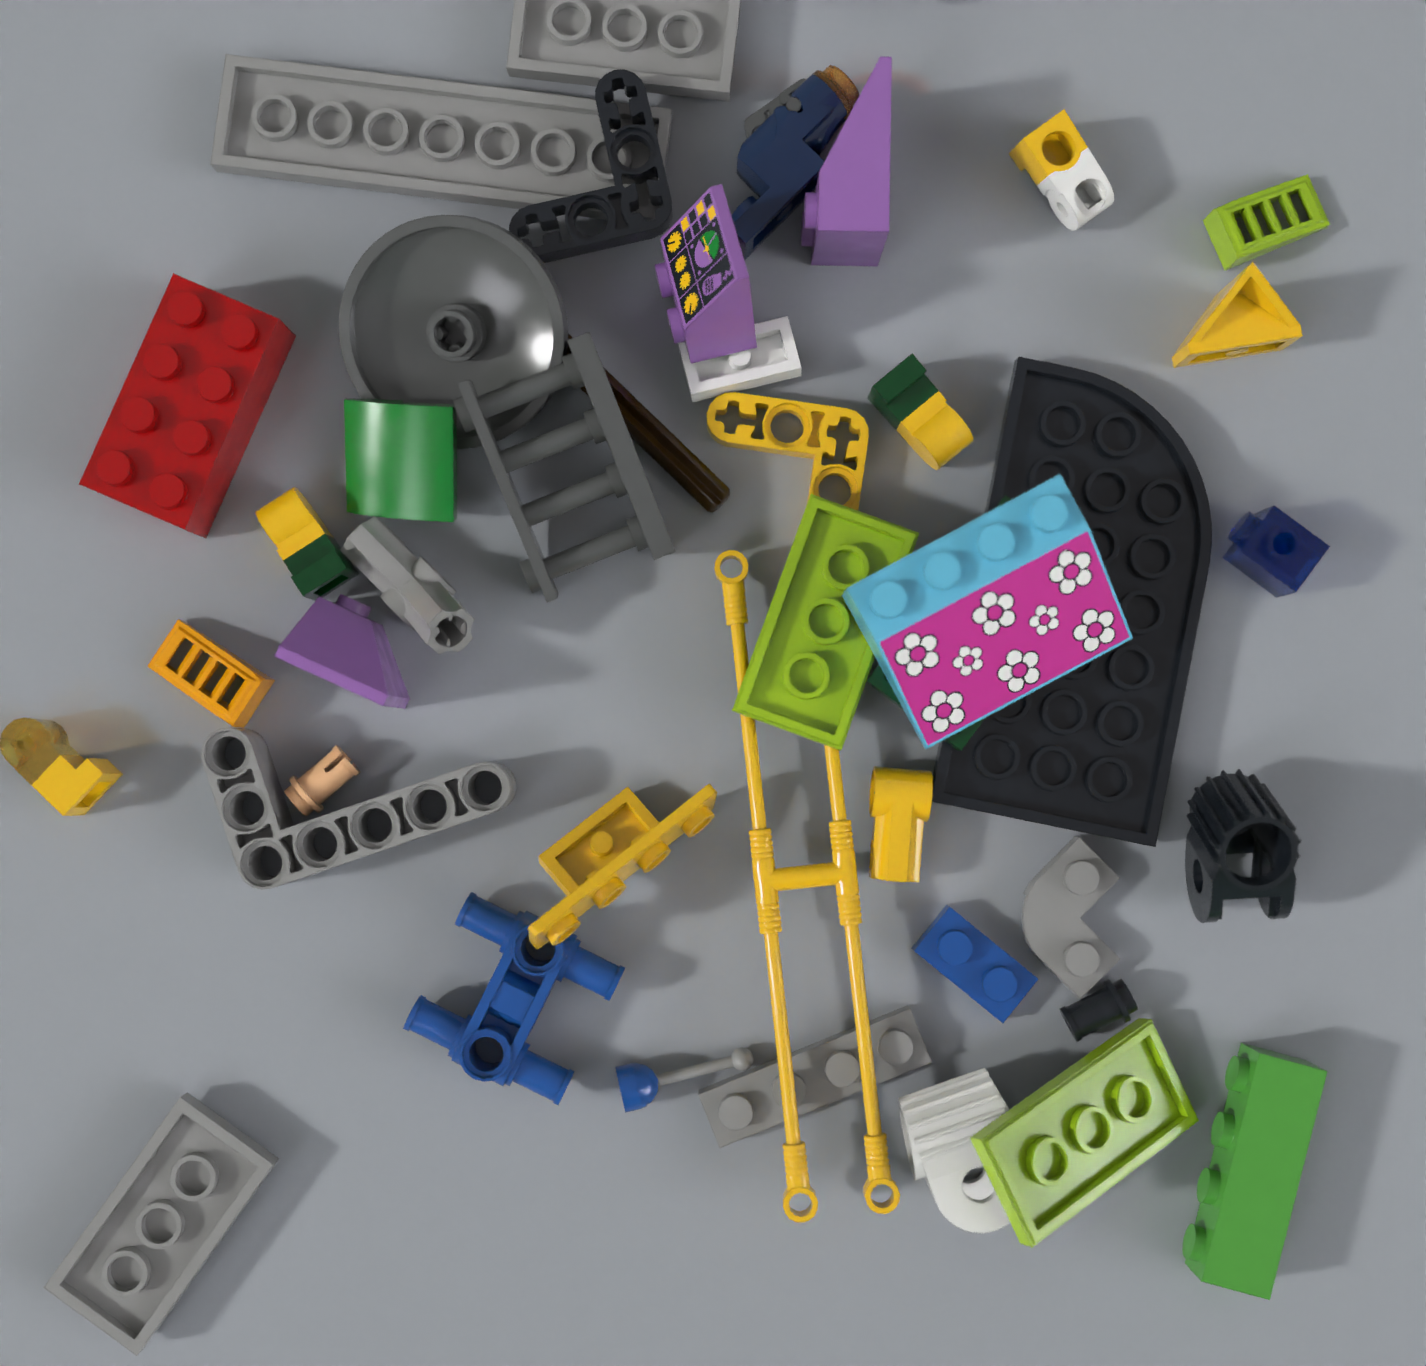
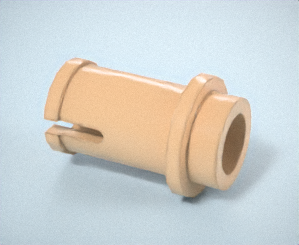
(321, 781)

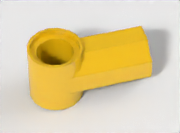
(899, 807)

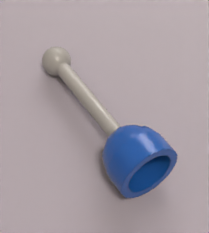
(641, 1084)

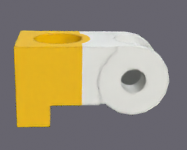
(1064, 171)

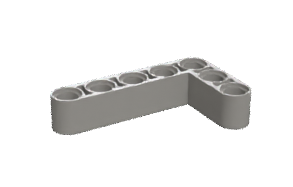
(348, 824)

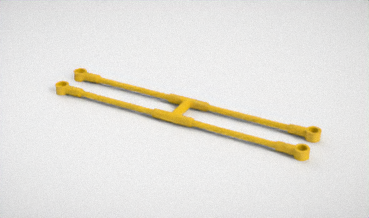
(767, 883)

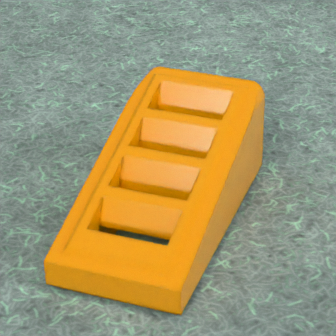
(247, 698)

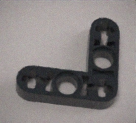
(614, 201)

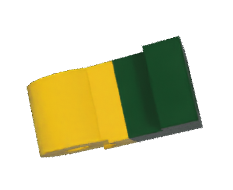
(920, 413)
(305, 545)

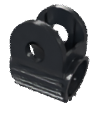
(1235, 818)

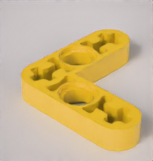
(812, 443)

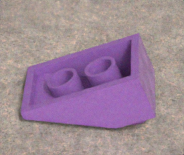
(851, 204)

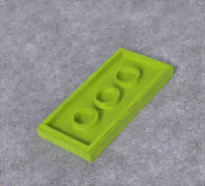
(810, 649)
(1084, 1131)

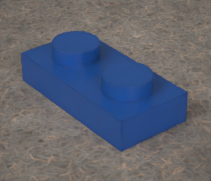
(974, 963)

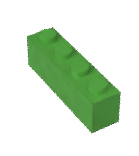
(1253, 1170)

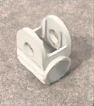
(939, 1147)

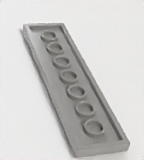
(418, 135)

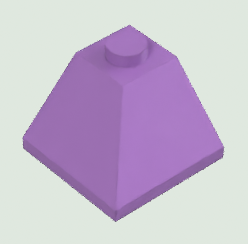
(347, 650)

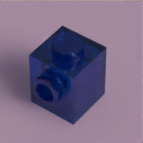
(1274, 550)

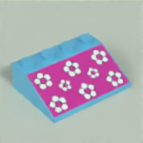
(990, 611)

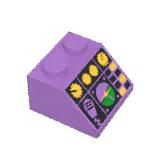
(707, 281)

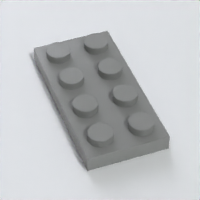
(667, 43)
(161, 1223)

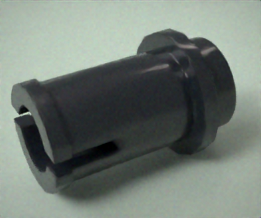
(1099, 1009)

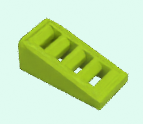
(1228, 238)

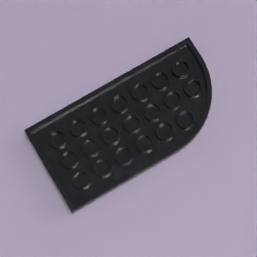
(1102, 738)

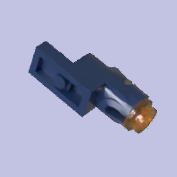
(784, 149)

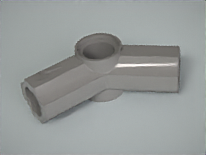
(410, 586)

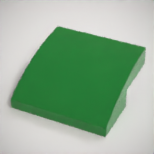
(401, 459)

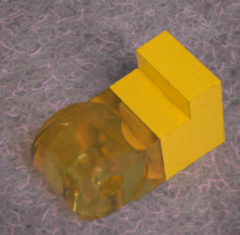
(49, 764)

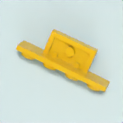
(606, 851)

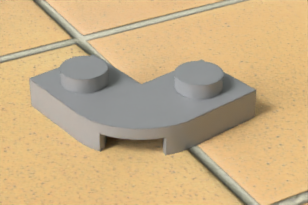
(1054, 912)

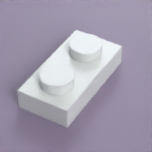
(769, 363)

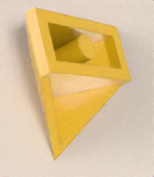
(1240, 322)

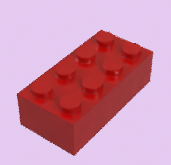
(189, 406)

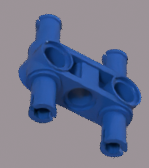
(512, 1001)

